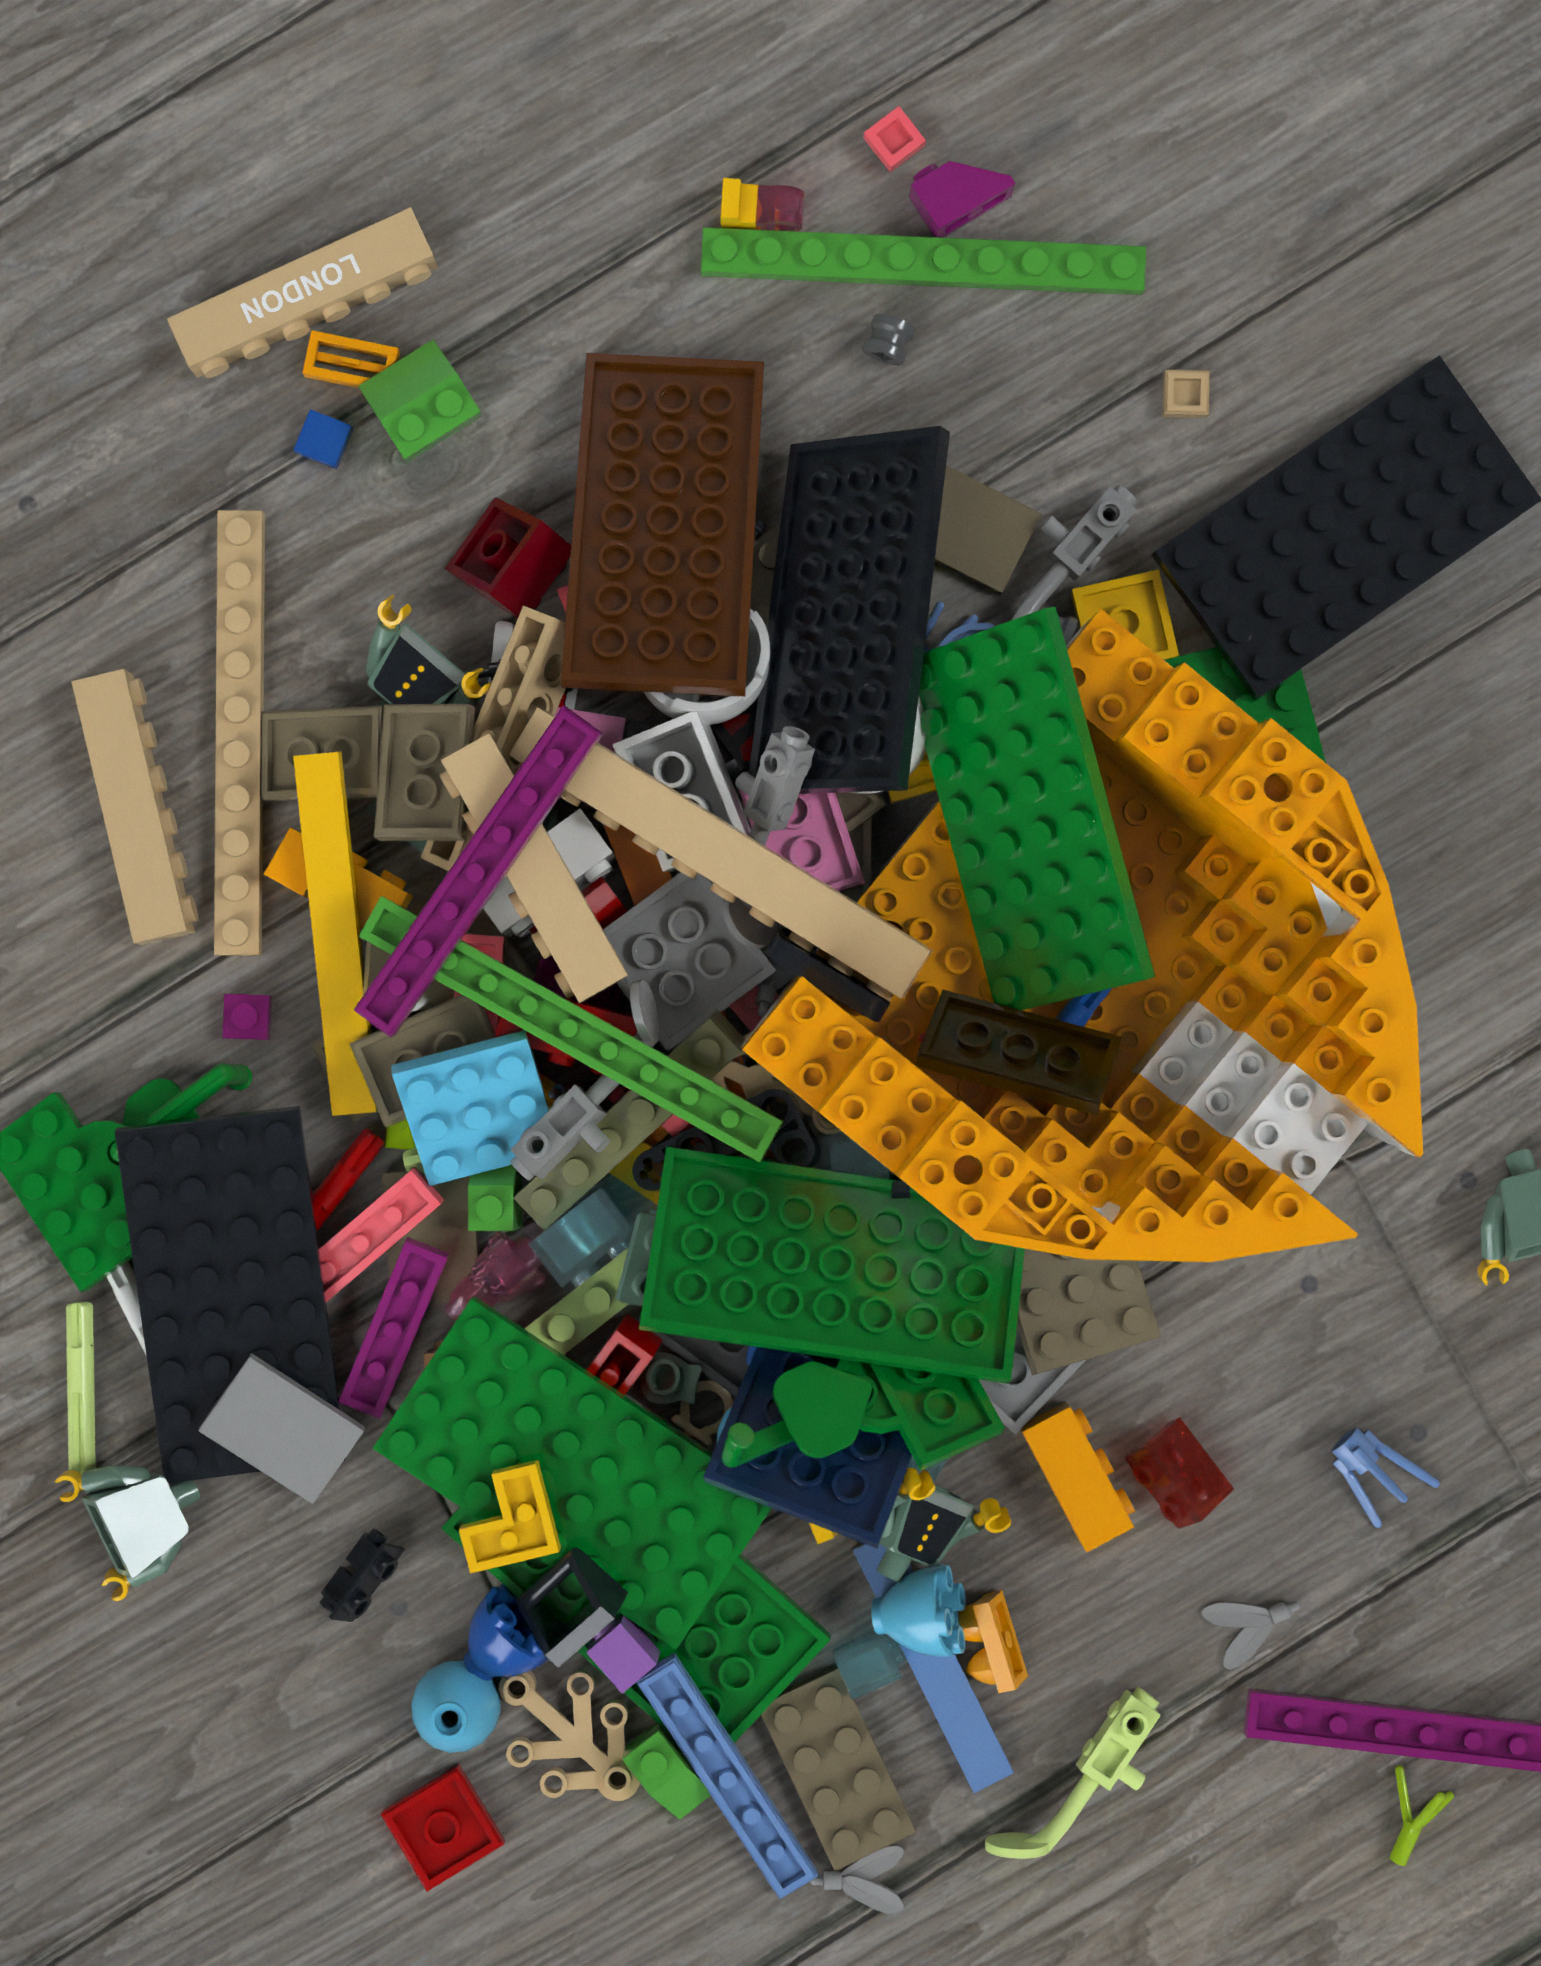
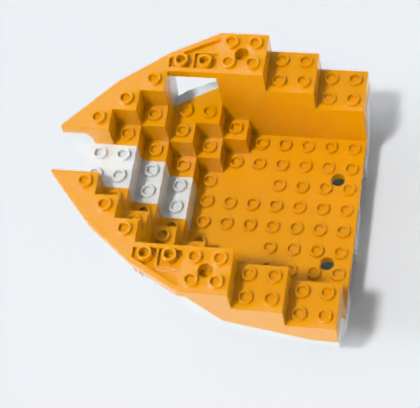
(1235, 1065)

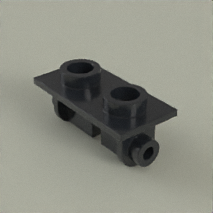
(350, 1594)

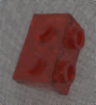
(1179, 1475)

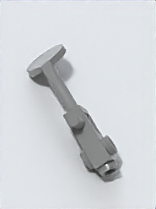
(1081, 546)
(770, 808)
(578, 1111)

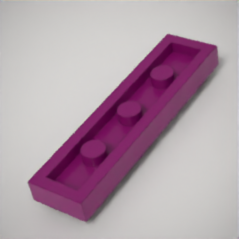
(393, 1327)

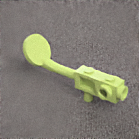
(1102, 1762)

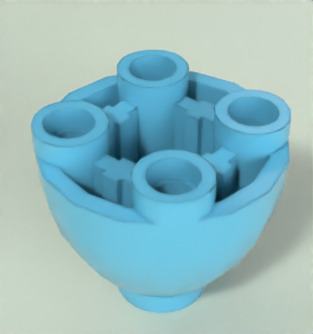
(923, 1612)
(455, 1689)

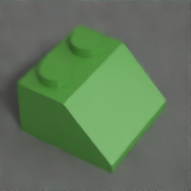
(420, 401)

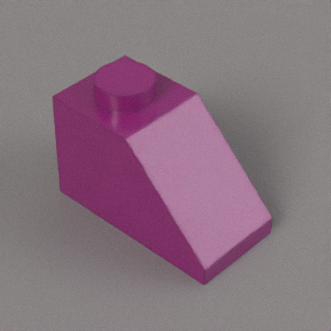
(957, 195)

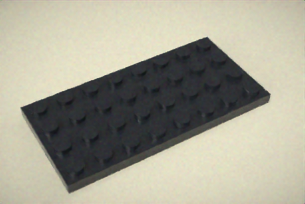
(1346, 527)
(853, 605)
(223, 1269)

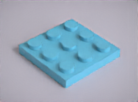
(470, 1104)

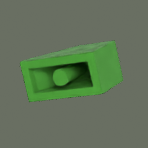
(493, 1202)
(665, 1771)

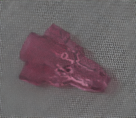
(499, 1274)

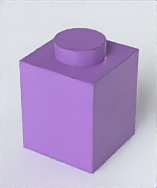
(623, 1652)

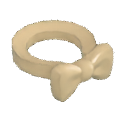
(682, 1420)

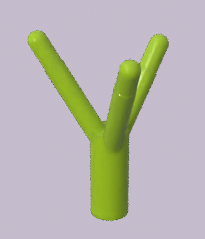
(1412, 1827)

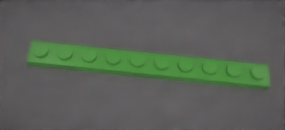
(923, 261)
(588, 1038)

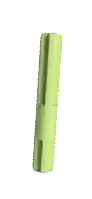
(80, 1386)

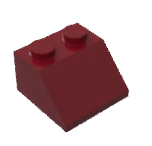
(510, 558)

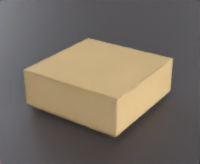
(1185, 394)

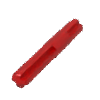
(345, 1174)

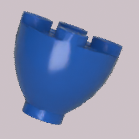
(501, 1639)

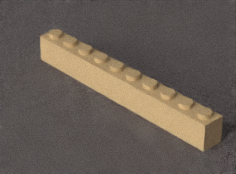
(739, 867)

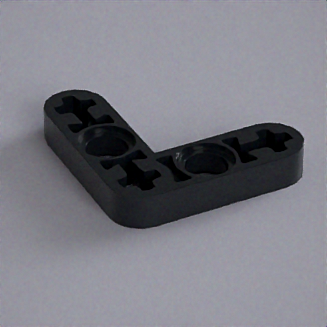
(825, 977)

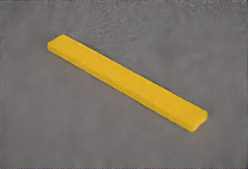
(334, 924)

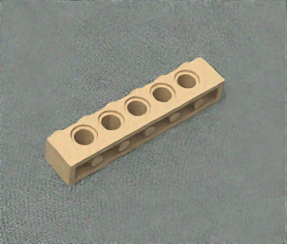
(524, 680)

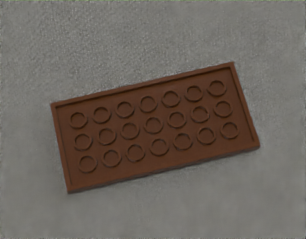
(664, 525)

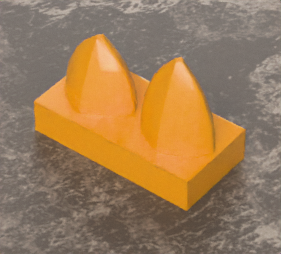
(1001, 1659)

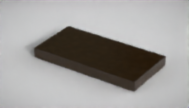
(1019, 1052)

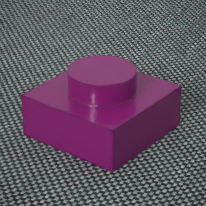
(247, 1016)

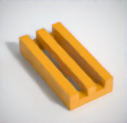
(313, 355)

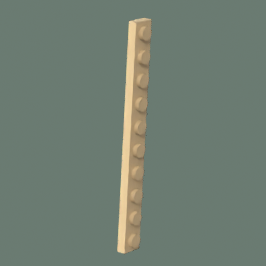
(239, 732)

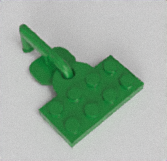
(73, 1175)
(829, 1405)

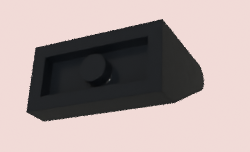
(563, 1640)

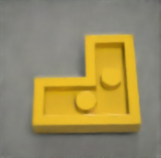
(523, 1529)

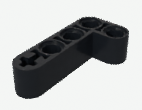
(793, 1127)

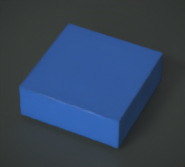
(323, 439)

